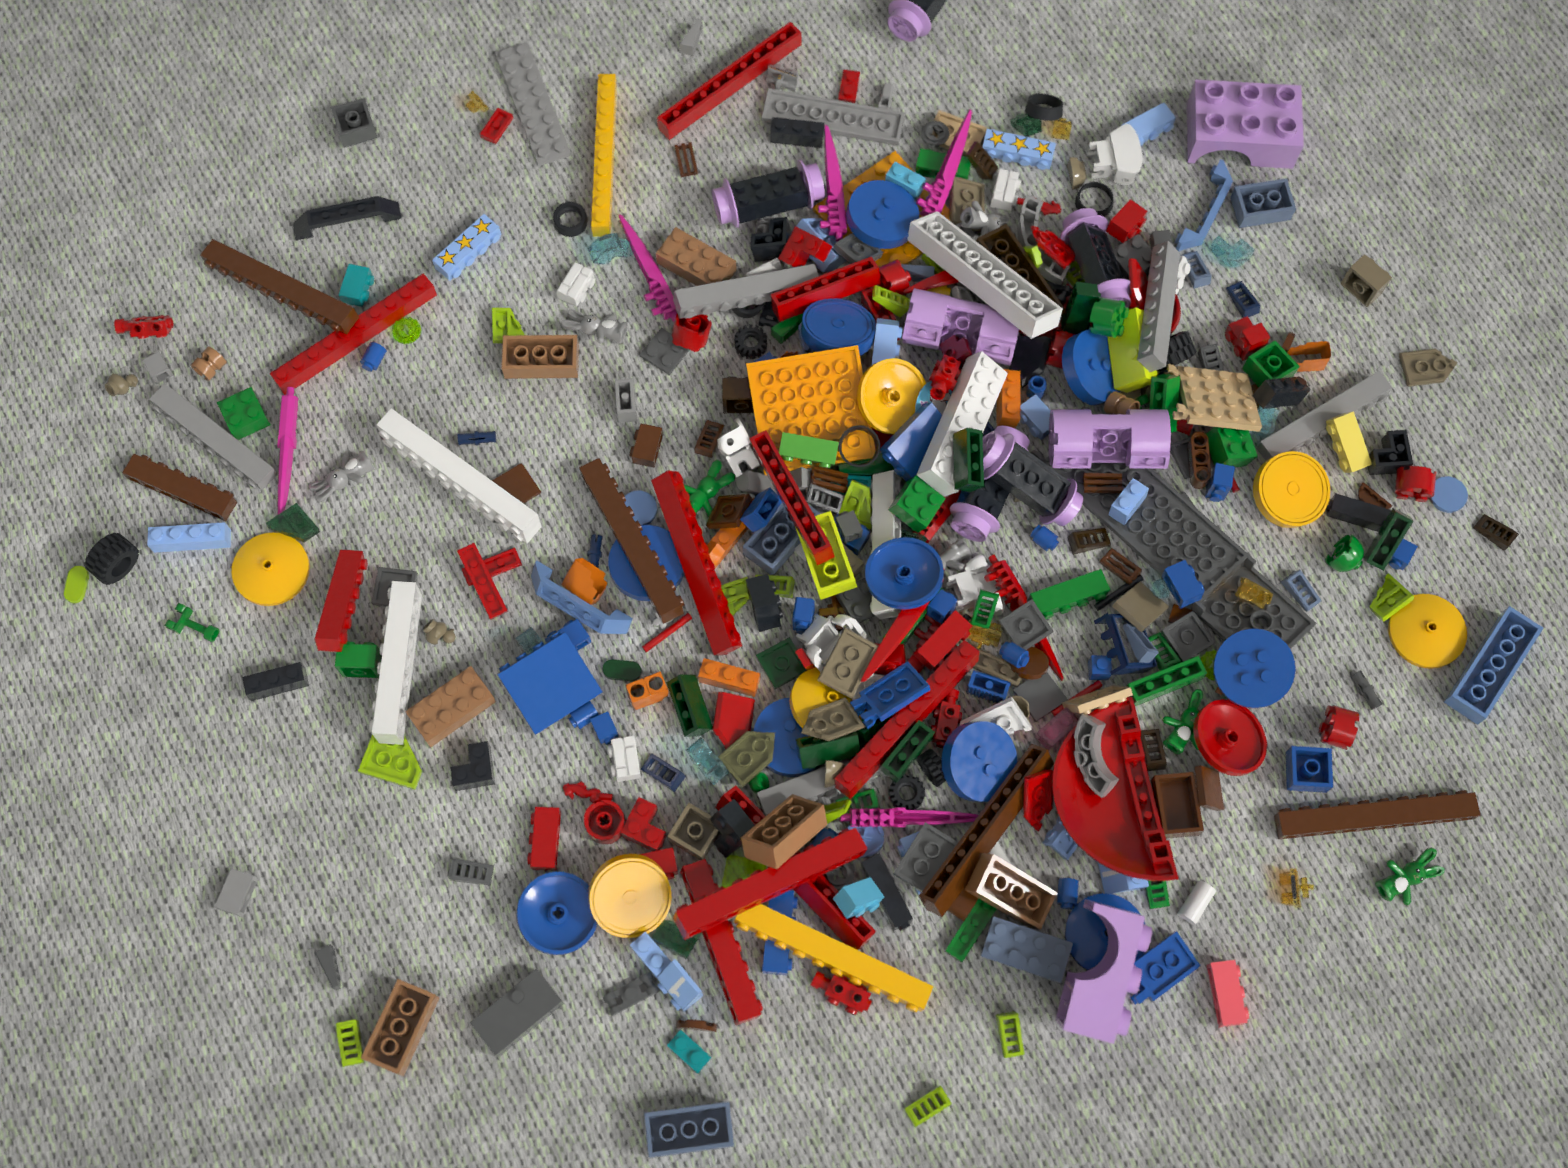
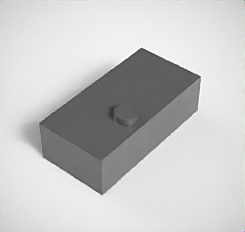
(516, 1013)

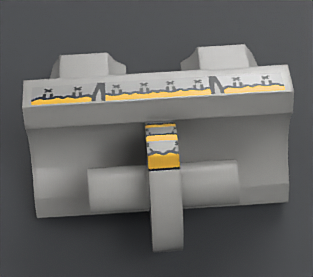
(782, 78)

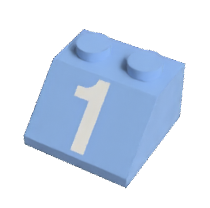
(1116, 883)
(679, 986)

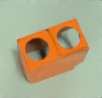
(1321, 347)
(585, 581)
(646, 699)

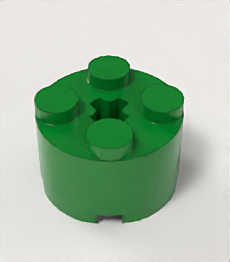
(1108, 317)

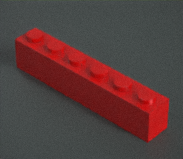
(834, 284)
(340, 601)

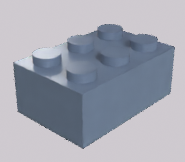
(1263, 203)

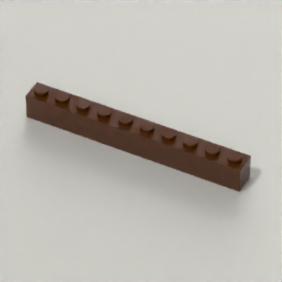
(279, 286)
(631, 540)
(1376, 815)
(983, 833)

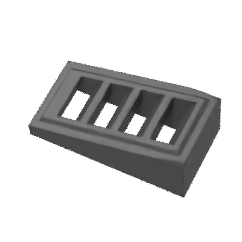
(1203, 357)
(837, 499)
(463, 863)
(329, 964)

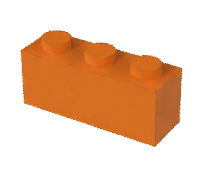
(1009, 401)
(729, 677)

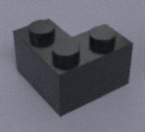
(770, 244)
(1395, 454)
(764, 602)
(478, 772)
(732, 824)

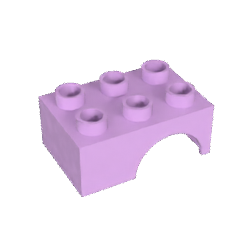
(1246, 118)
(1095, 998)

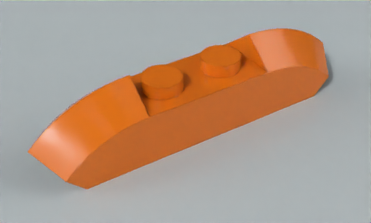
(724, 541)

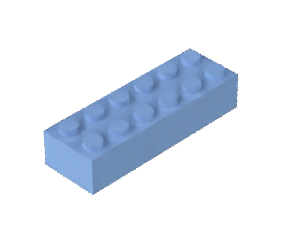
(1493, 665)

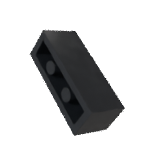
(797, 132)
(1281, 392)
(275, 681)

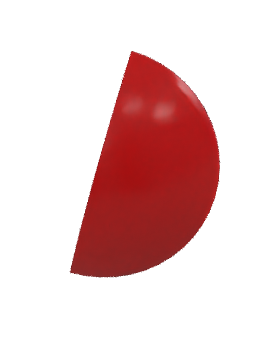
(1124, 825)

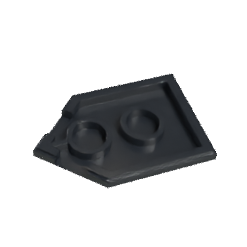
(1030, 357)

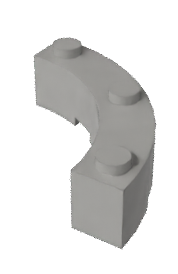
(1029, 217)

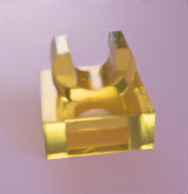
(476, 103)
(1061, 129)

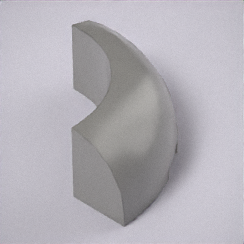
(756, 482)
(1089, 755)

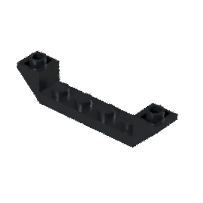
(344, 213)

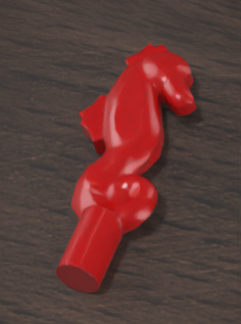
(1046, 208)
(580, 790)

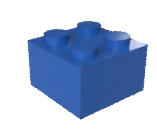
(1309, 769)

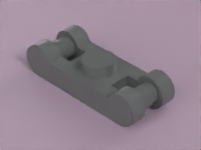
(631, 994)

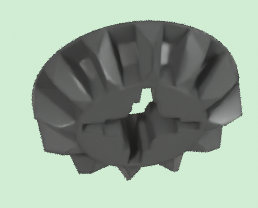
(940, 129)
(847, 872)

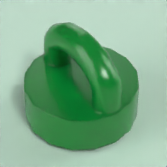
(759, 782)

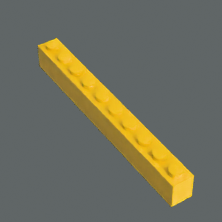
(604, 155)
(836, 956)

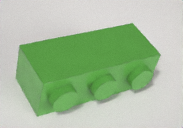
(808, 450)

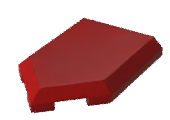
(1053, 247)
(1138, 282)
(732, 717)
(1037, 797)

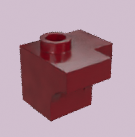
(956, 348)

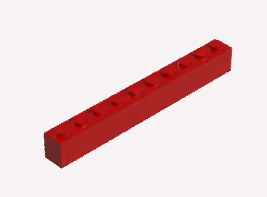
(729, 81)
(339, 344)
(696, 563)
(886, 740)
(768, 883)
(817, 892)

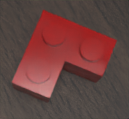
(1127, 222)
(802, 246)
(1246, 337)
(639, 827)

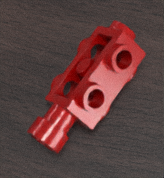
(143, 329)
(944, 376)
(946, 721)
(846, 997)

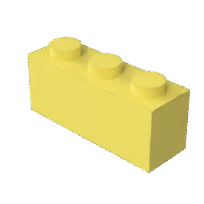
(1348, 442)

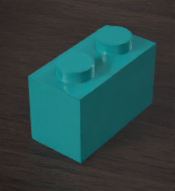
(356, 285)

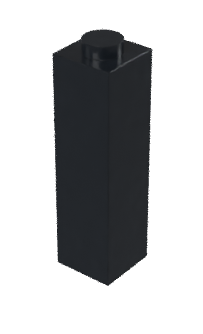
(1357, 512)
(892, 903)

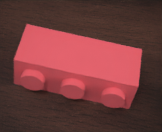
(1227, 993)

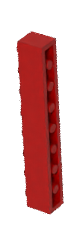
(792, 498)
(724, 949)

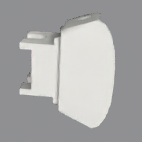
(1118, 152)
(739, 451)
(968, 585)
(822, 636)

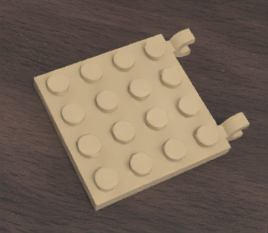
(1216, 398)

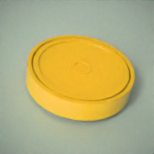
(1291, 489)
(629, 895)

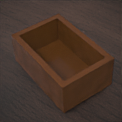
(1177, 804)

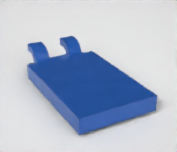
(890, 694)
(1164, 967)

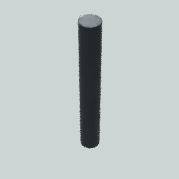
(1117, 593)

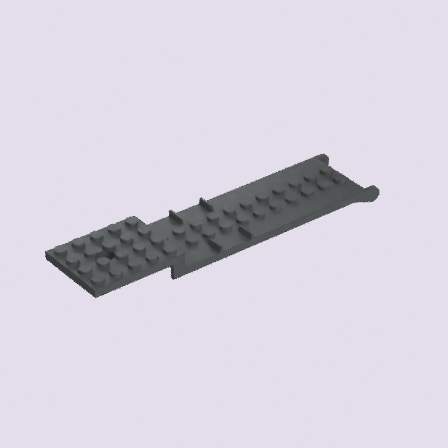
(1173, 530)

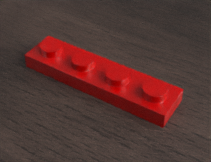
(482, 581)

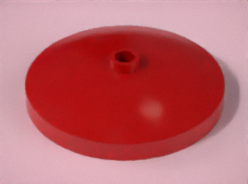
(1230, 738)

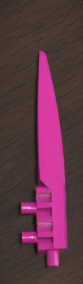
(941, 186)
(835, 202)
(658, 287)
(287, 443)
(901, 817)

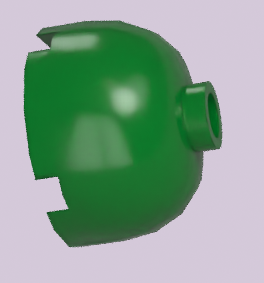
(1348, 554)

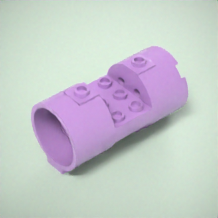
(938, 317)
(1135, 439)

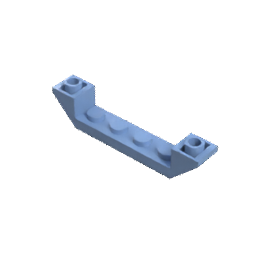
(1191, 239)
(574, 606)

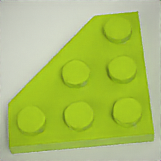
(391, 763)

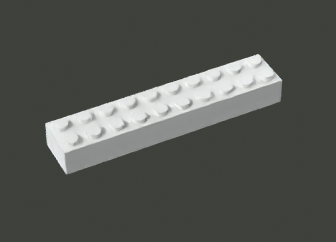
(984, 274)
(458, 476)

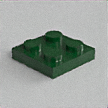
(781, 663)

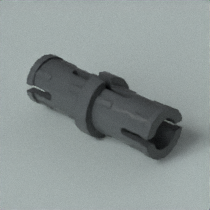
(1366, 690)

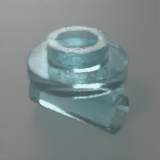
(1160, 589)

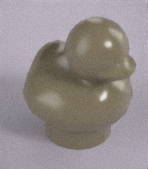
(119, 385)
(436, 630)

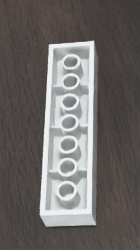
(967, 408)
(396, 663)

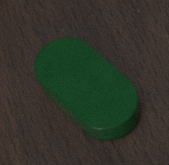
(621, 670)

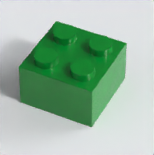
(1270, 363)
(243, 413)
(1231, 446)
(916, 504)
(358, 660)

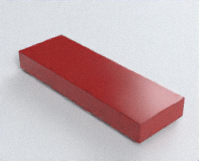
(498, 564)

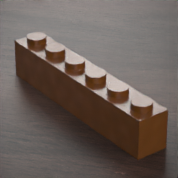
(180, 487)

